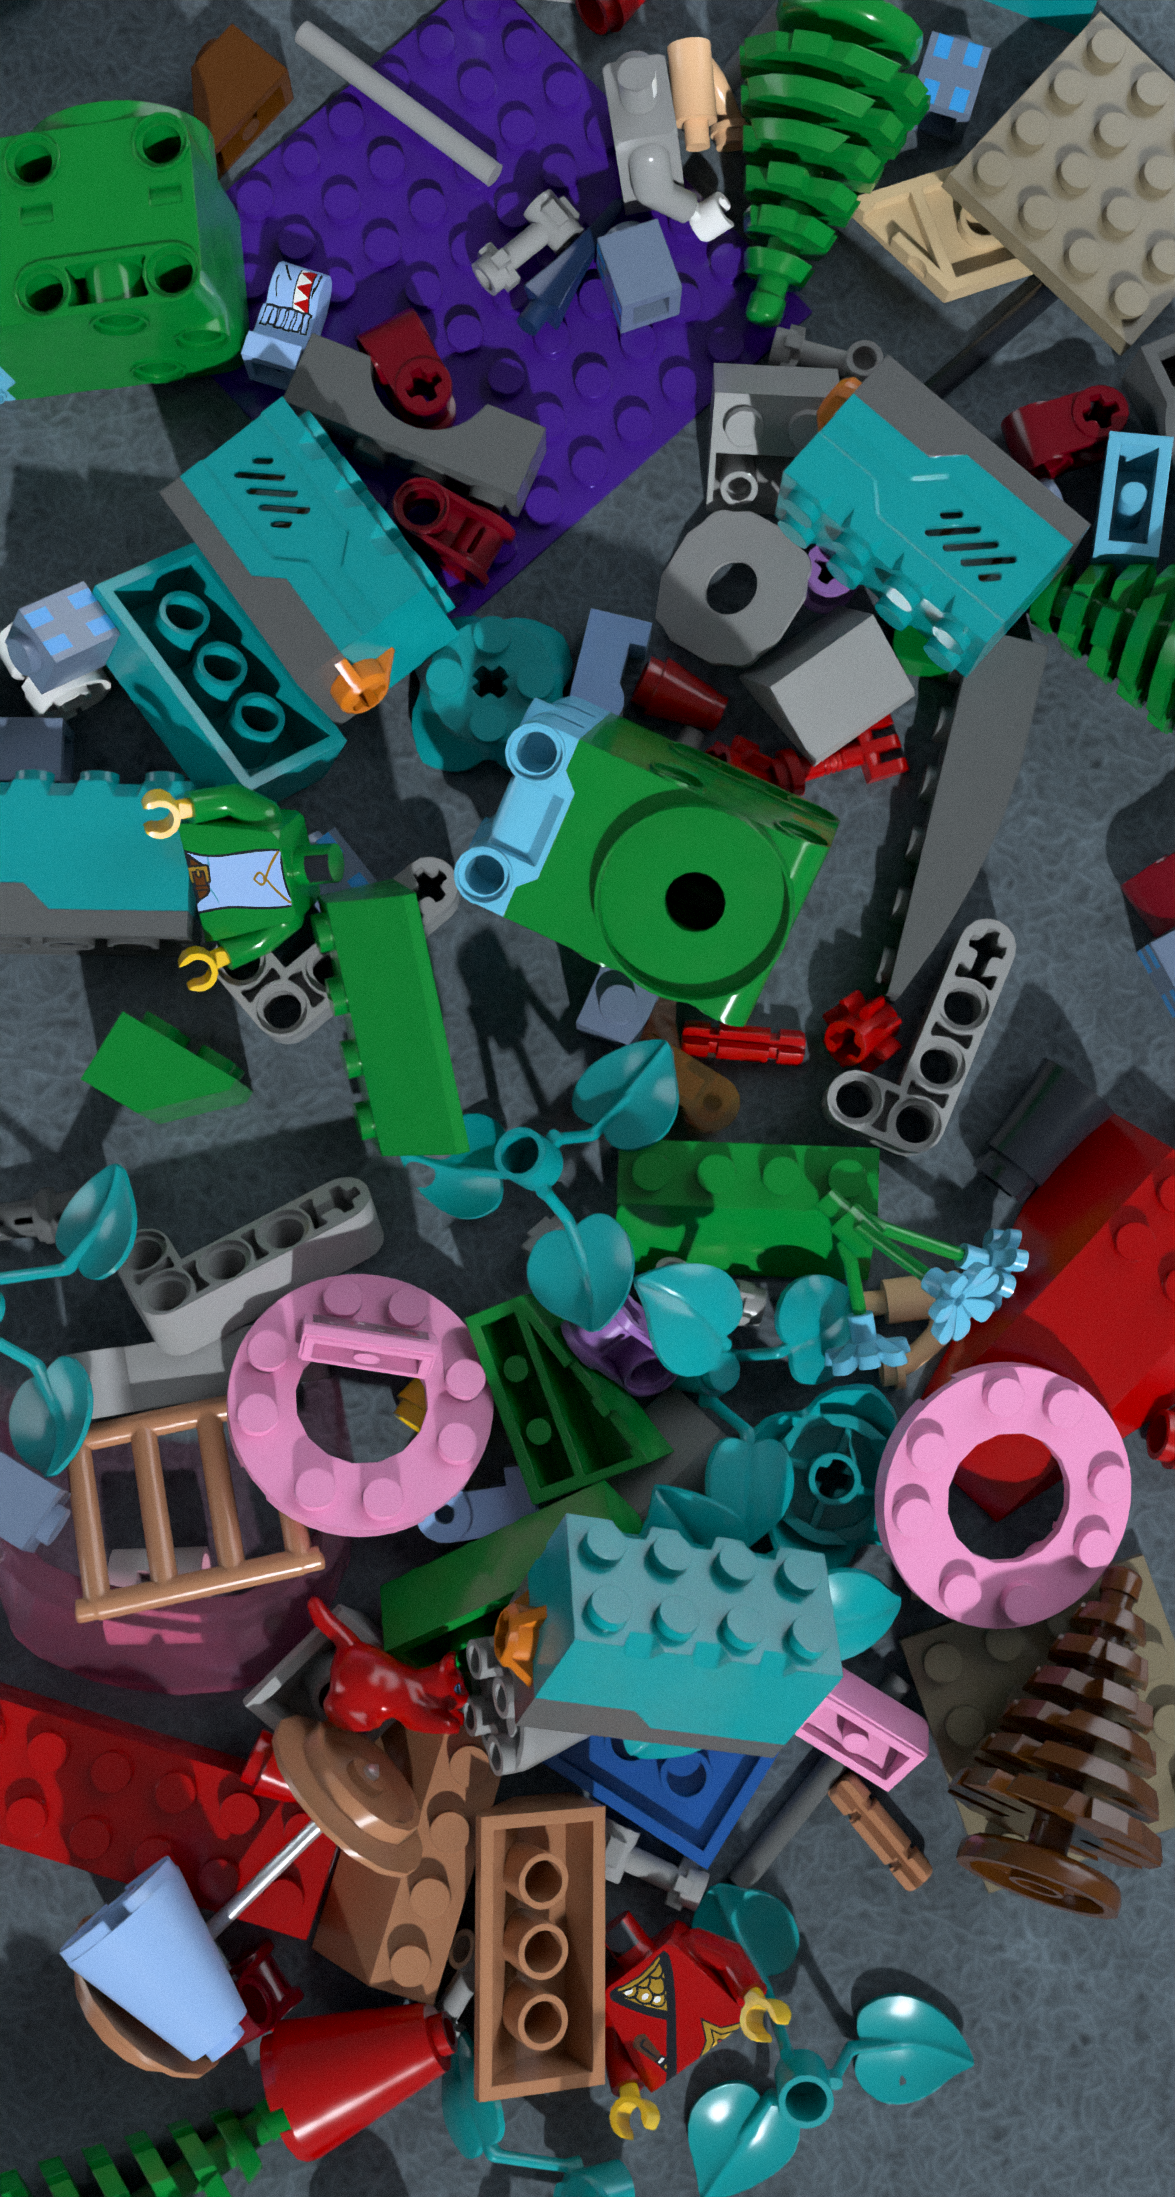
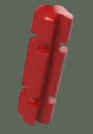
(743, 1043)

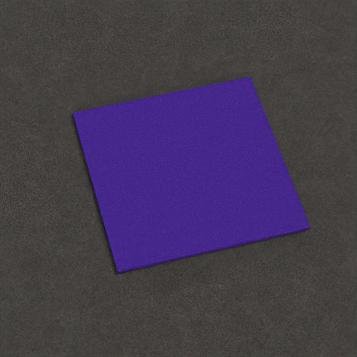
(406, 223)

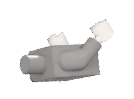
(649, 146)

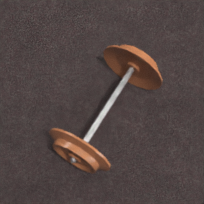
(351, 1797)

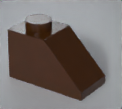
(237, 93)

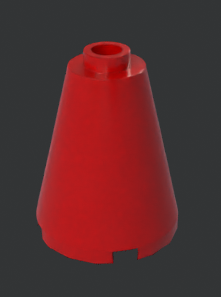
(350, 2069)

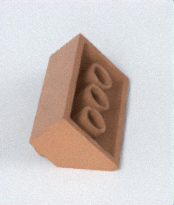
(402, 1929)
(539, 1946)

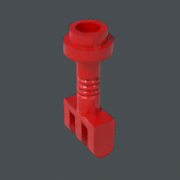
(792, 772)

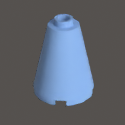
(161, 1964)

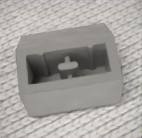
(758, 428)

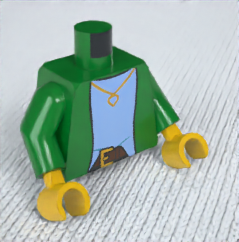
(246, 869)

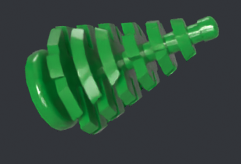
(822, 121)
(1127, 629)
(195, 2172)

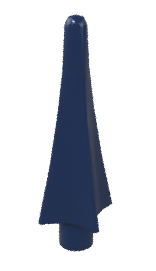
(555, 286)

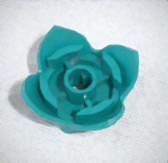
(458, 727)
(843, 1425)

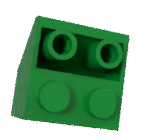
(157, 1077)

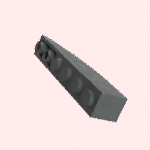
(965, 800)

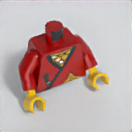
(672, 2005)

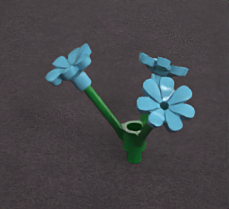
(957, 1295)

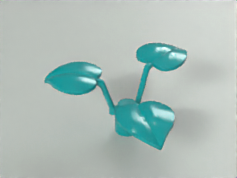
(589, 1265)
(688, 1323)
(56, 1406)
(860, 1600)
(481, 2125)
(749, 2137)

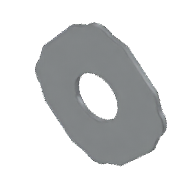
(746, 635)

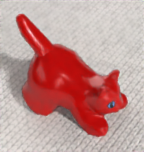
(375, 1686)

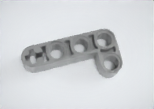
(300, 978)
(936, 1035)
(247, 1271)
(148, 1378)

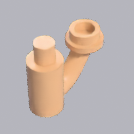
(702, 97)
(900, 1302)

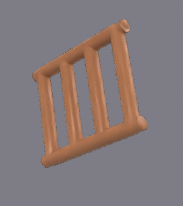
(165, 1584)

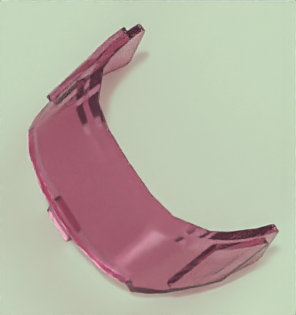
(171, 1648)

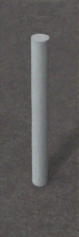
(398, 103)

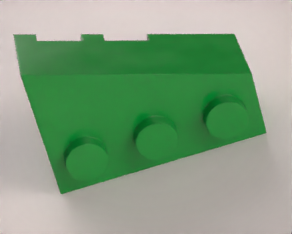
(559, 1415)

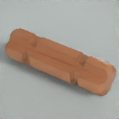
(880, 1831)

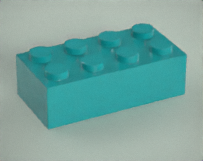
(213, 680)

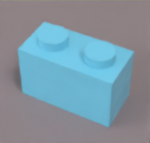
(1131, 500)

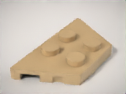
(937, 237)

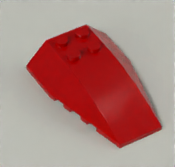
(1085, 1306)

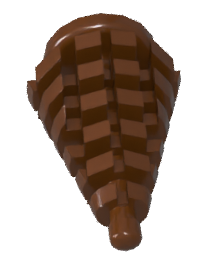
(1071, 1766)

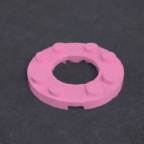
(923, 1461)
(330, 1491)

